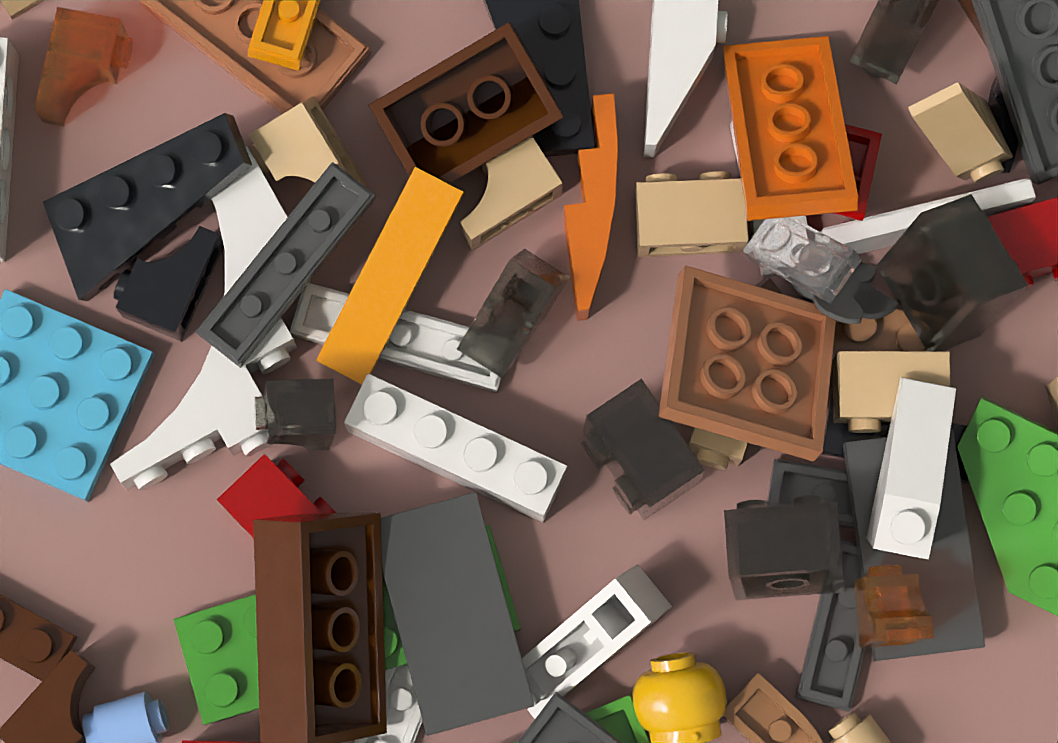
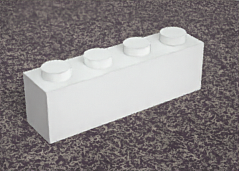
(455, 448)

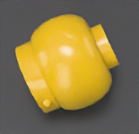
(680, 700)

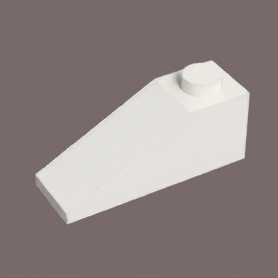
(679, 54)
(912, 469)
(592, 636)

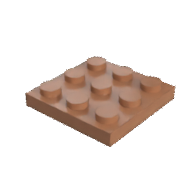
(748, 364)

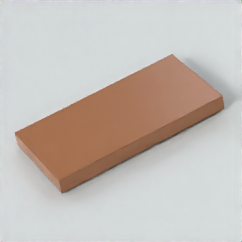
(224, 33)

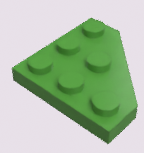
(1016, 489)

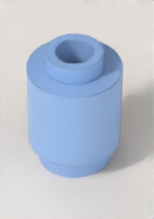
(127, 721)

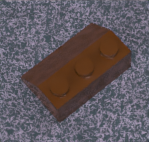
(468, 107)

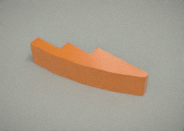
(590, 222)

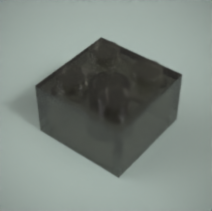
(951, 274)
(641, 451)
(784, 548)

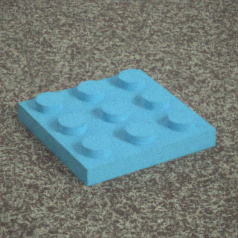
(62, 394)

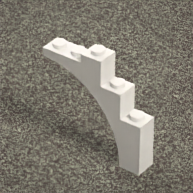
(223, 394)

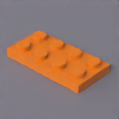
(789, 128)

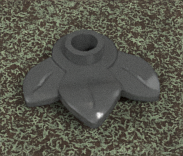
(855, 299)

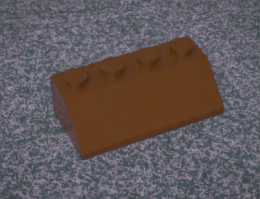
(320, 627)

